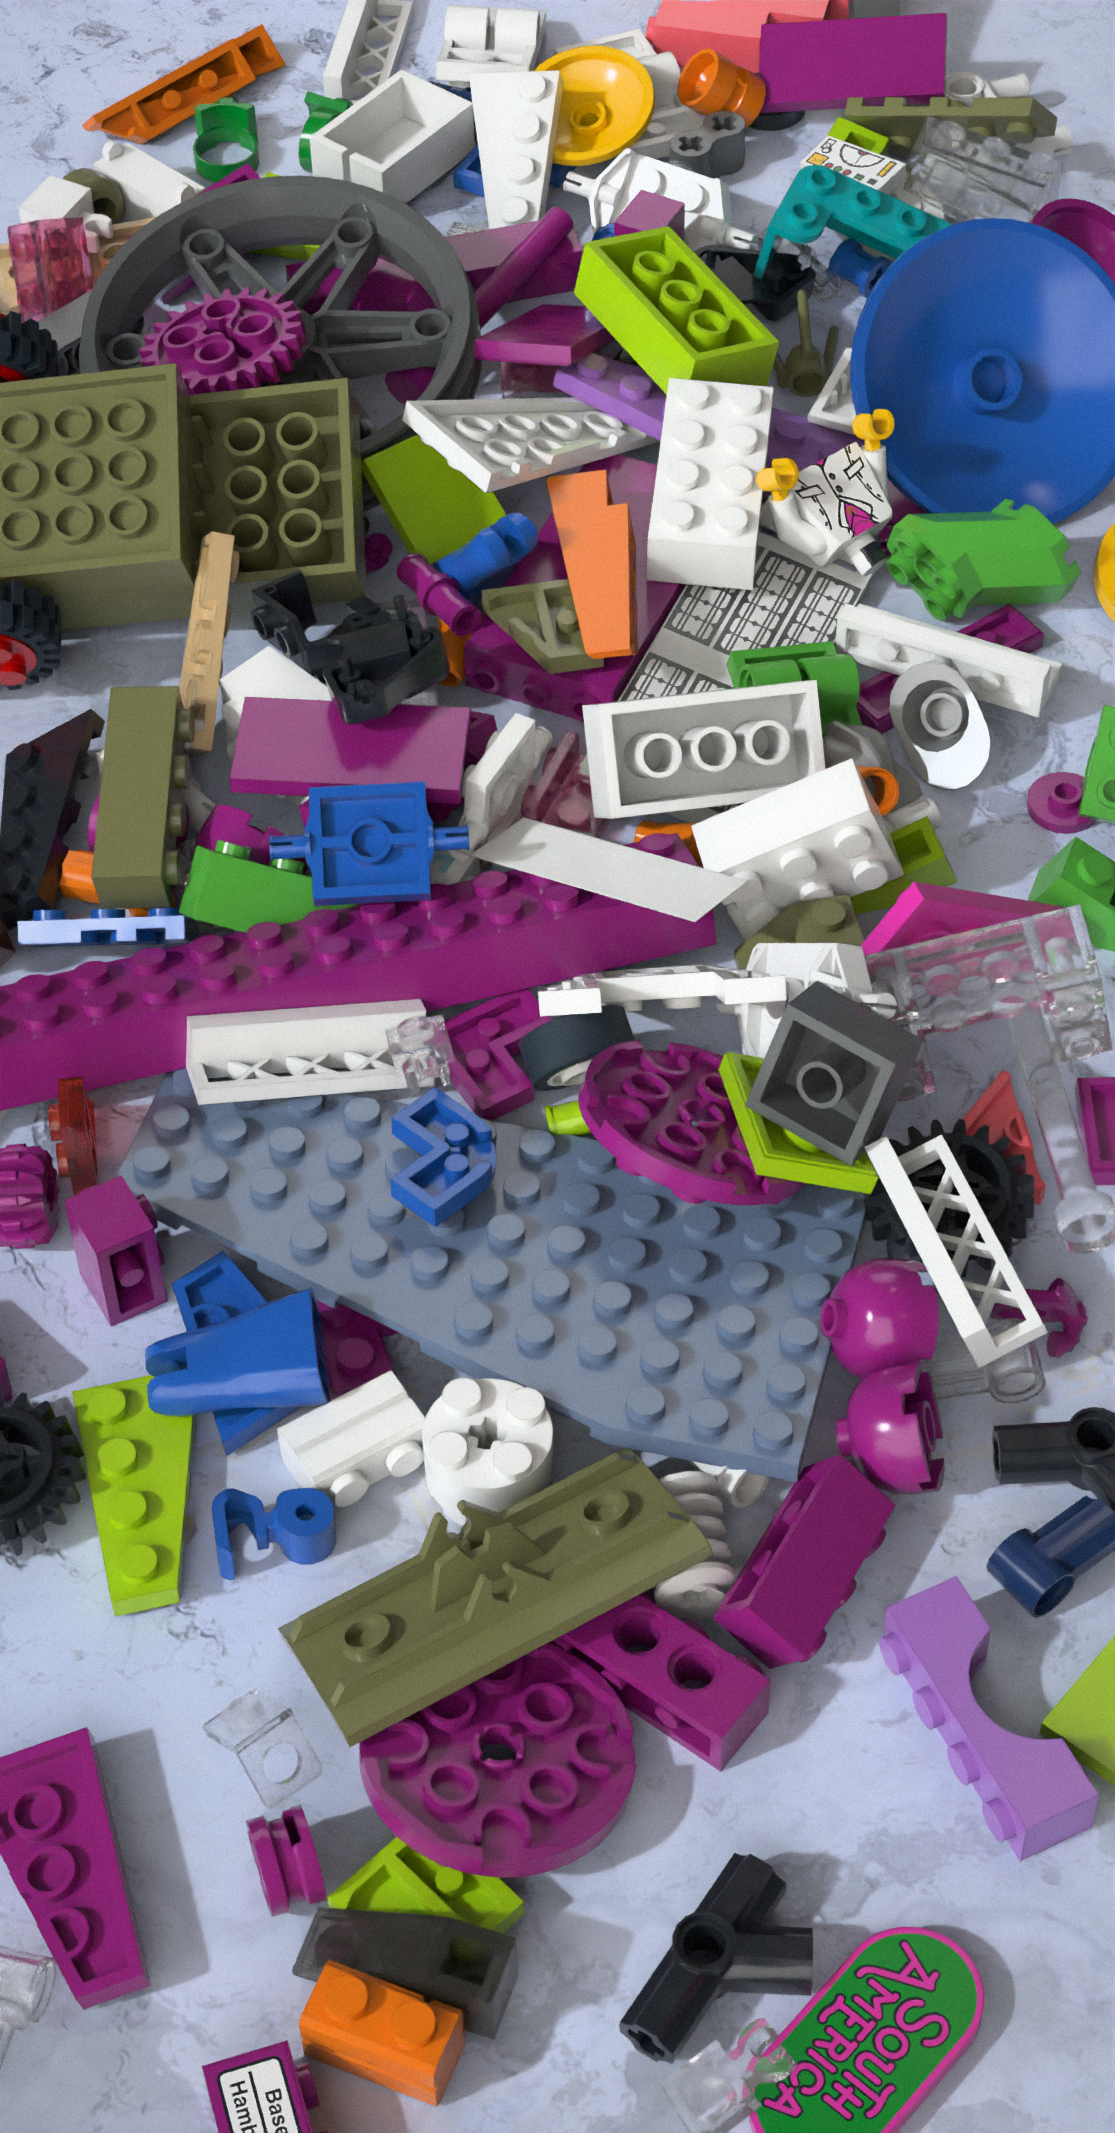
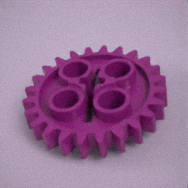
(228, 341)

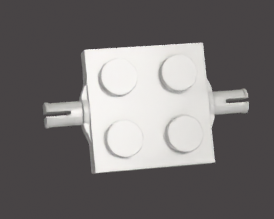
(499, 781)

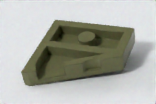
(542, 622)

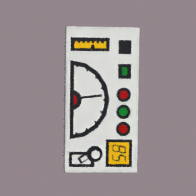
(858, 163)

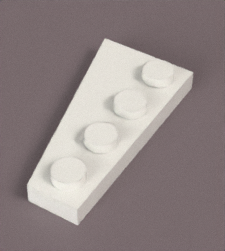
(516, 141)

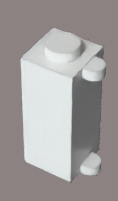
(144, 181)

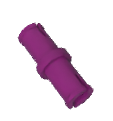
(438, 594)

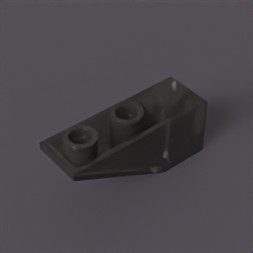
(420, 1953)

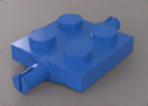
(369, 843)

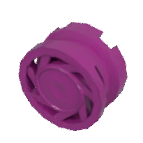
(286, 1860)

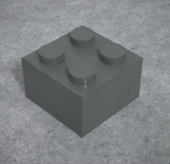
(833, 1072)

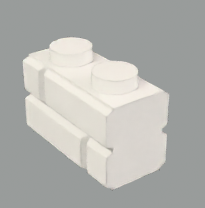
(355, 1440)

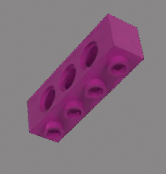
(705, 1720)

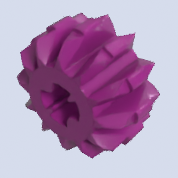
(27, 1196)

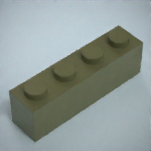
(141, 797)

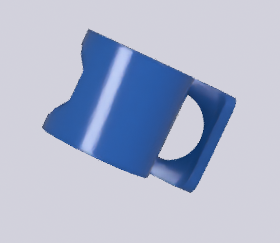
(299, 1523)

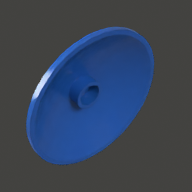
(994, 369)

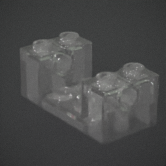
(1021, 967)

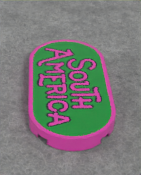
(875, 2037)

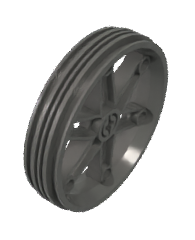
(354, 230)

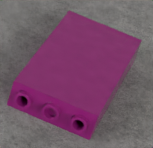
(505, 669)

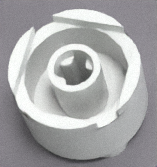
(487, 1445)

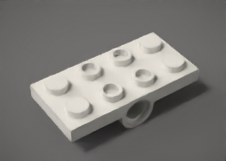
(488, 41)
(669, 114)

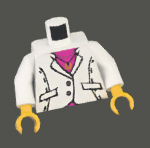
(837, 501)

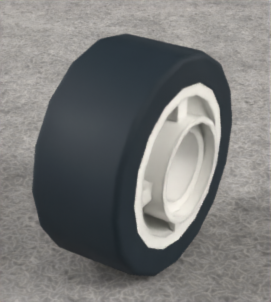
(563, 1048)

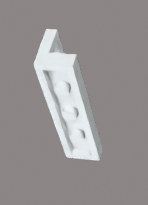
(353, 50)
(991, 670)
(295, 1042)
(933, 1245)

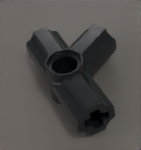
(1059, 1452)
(751, 1959)

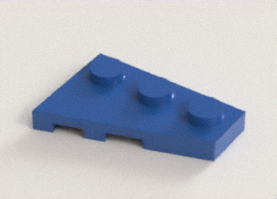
(211, 1295)

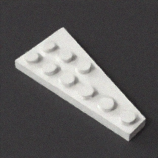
(519, 438)

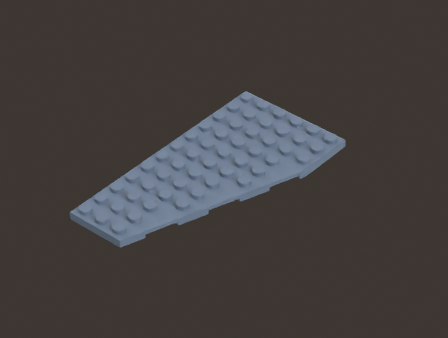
(564, 1276)

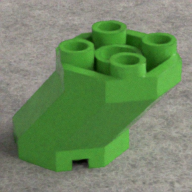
(981, 559)

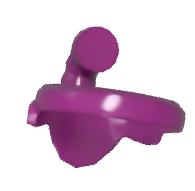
(1053, 1305)

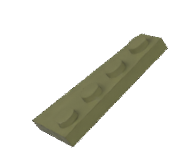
(1004, 118)

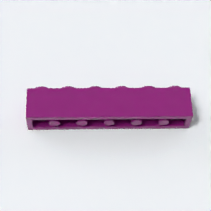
(479, 253)

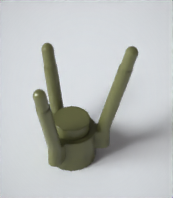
(805, 366)

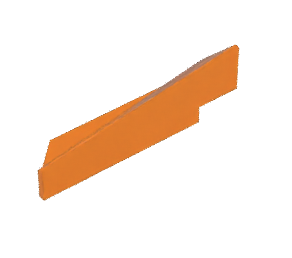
(200, 81)
(599, 561)

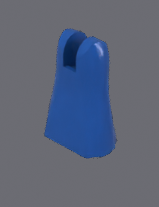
(490, 556)
(246, 1361)

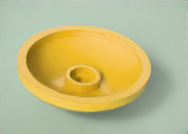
(602, 105)

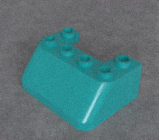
(835, 201)

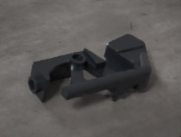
(772, 296)
(365, 661)

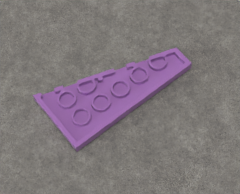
(639, 402)

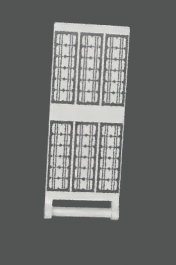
(788, 605)

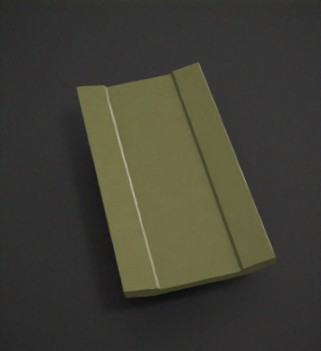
(492, 1592)

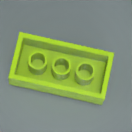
(673, 311)

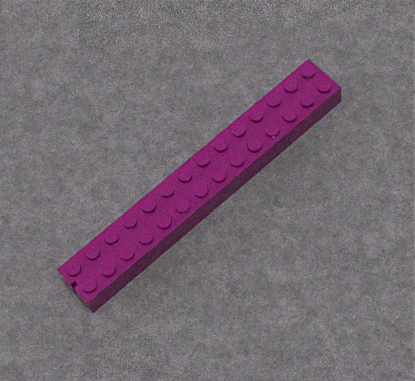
(457, 948)

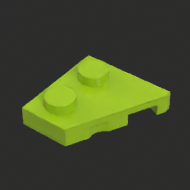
(413, 1884)

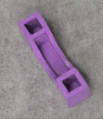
(1027, 1785)

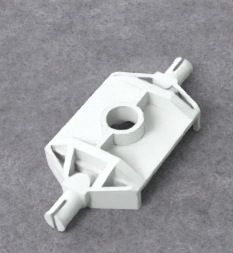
(704, 198)
(832, 964)

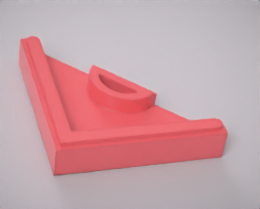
(1001, 1113)

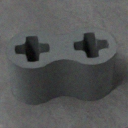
(714, 147)

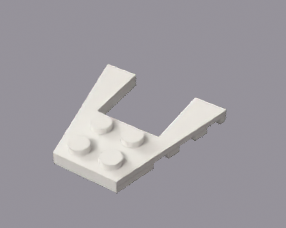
(675, 985)

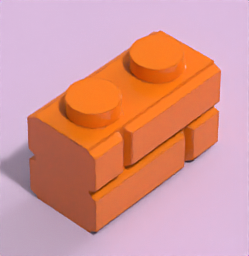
(382, 2033)

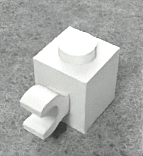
(65, 199)

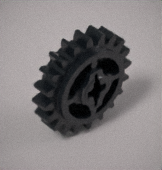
(1004, 1204)
(36, 1483)

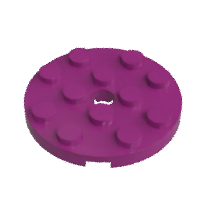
(644, 1112)
(507, 1815)

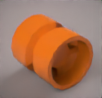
(717, 84)

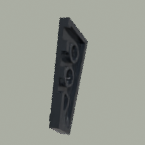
(39, 812)

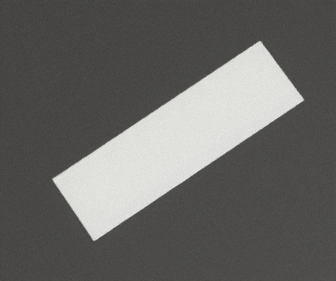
(609, 869)

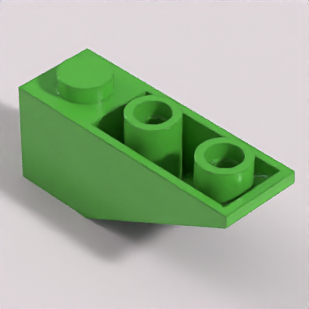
(1085, 878)
(240, 892)

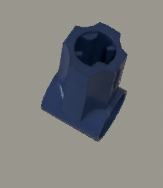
(1044, 1564)

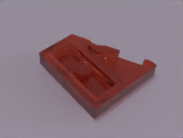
(74, 1124)

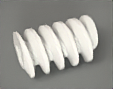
(700, 1588)

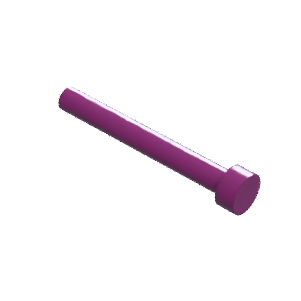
(494, 292)

